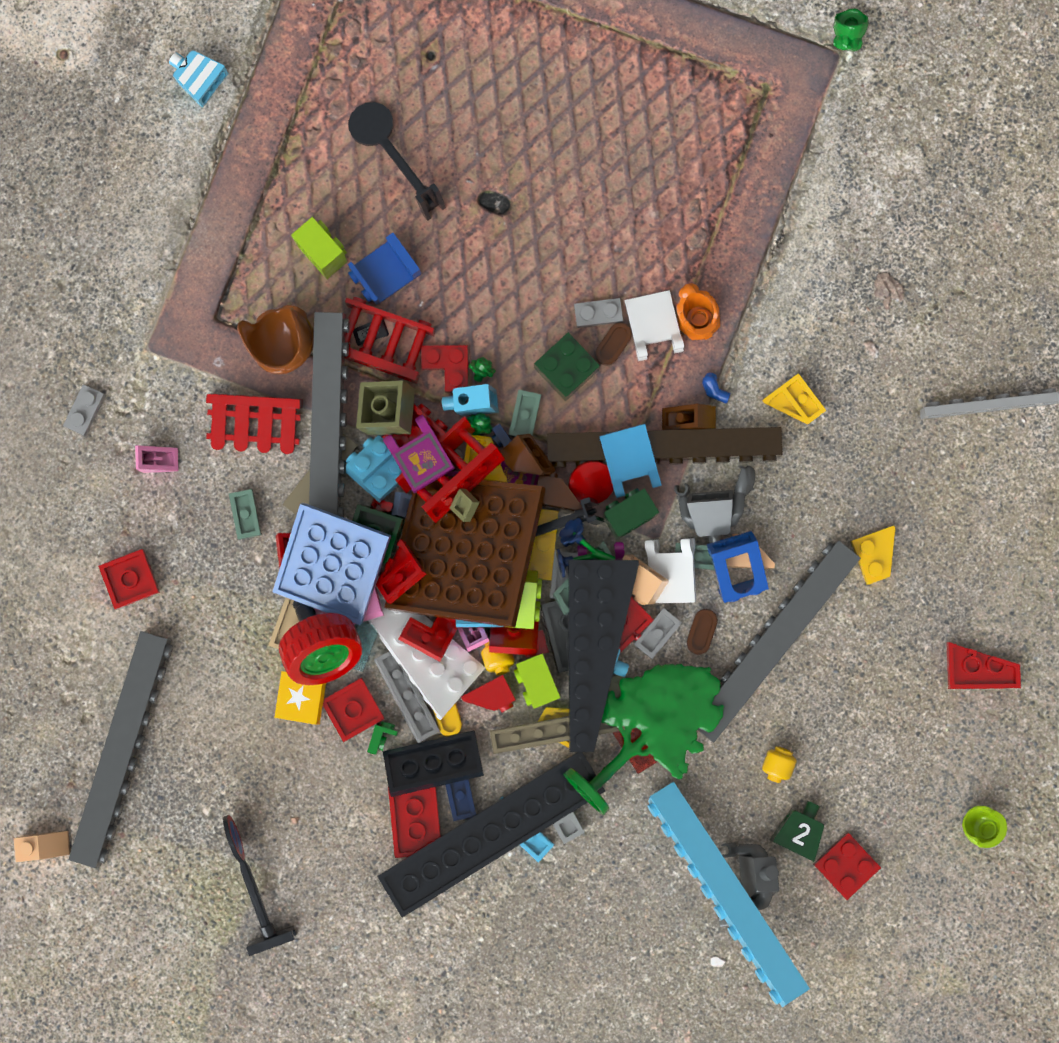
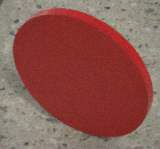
(592, 481)

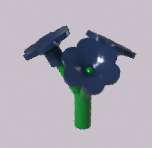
(571, 534)

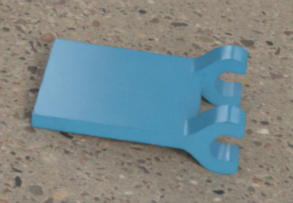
(629, 457)

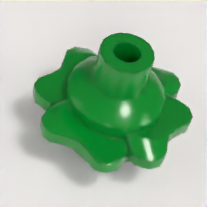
(482, 368)
(480, 423)

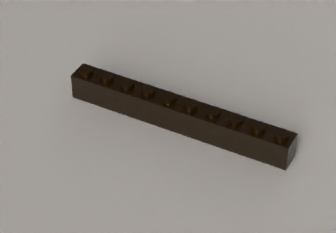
(675, 446)

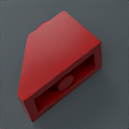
(492, 695)

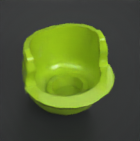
(984, 826)

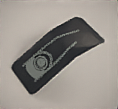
(361, 332)

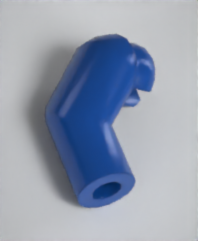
(712, 389)

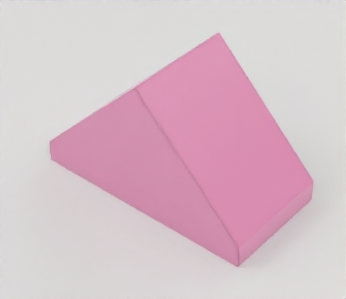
(156, 459)
(473, 637)

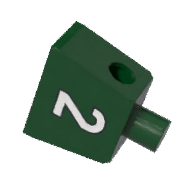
(800, 831)

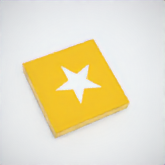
(299, 701)

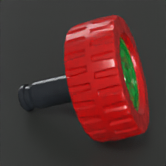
(319, 646)

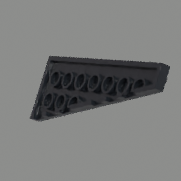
(596, 619)

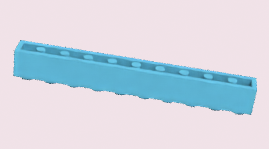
(728, 895)

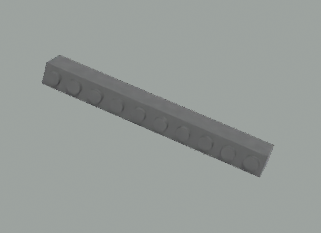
(327, 411)
(781, 632)
(120, 750)

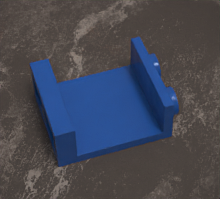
(384, 271)

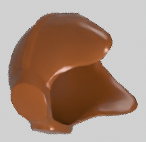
(279, 339)

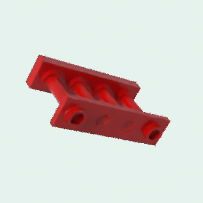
(386, 362)
(469, 476)

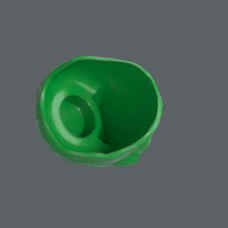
(849, 29)

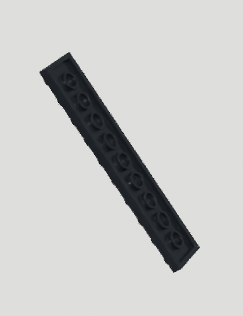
(485, 836)

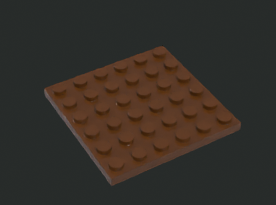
(473, 566)

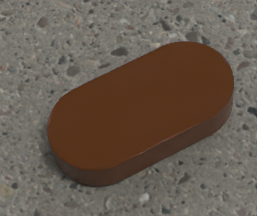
(613, 344)
(701, 631)

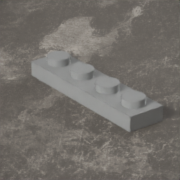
(407, 697)

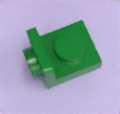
(378, 740)

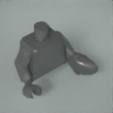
(716, 511)
(757, 873)

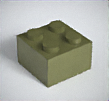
(385, 408)

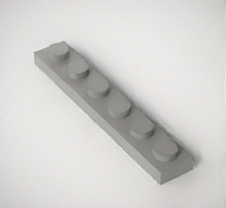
(981, 404)

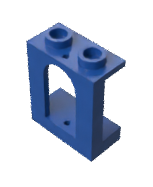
(733, 547)

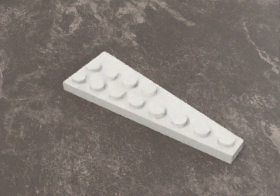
(438, 682)

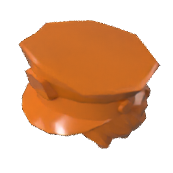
(697, 313)

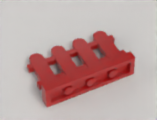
(242, 421)

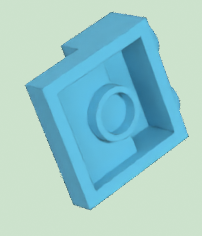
(374, 468)

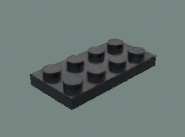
(432, 763)

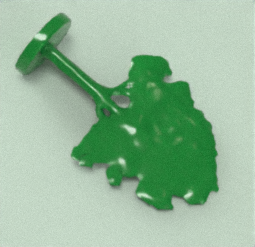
(668, 710)

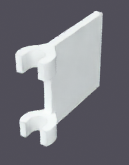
(653, 321)
(676, 568)

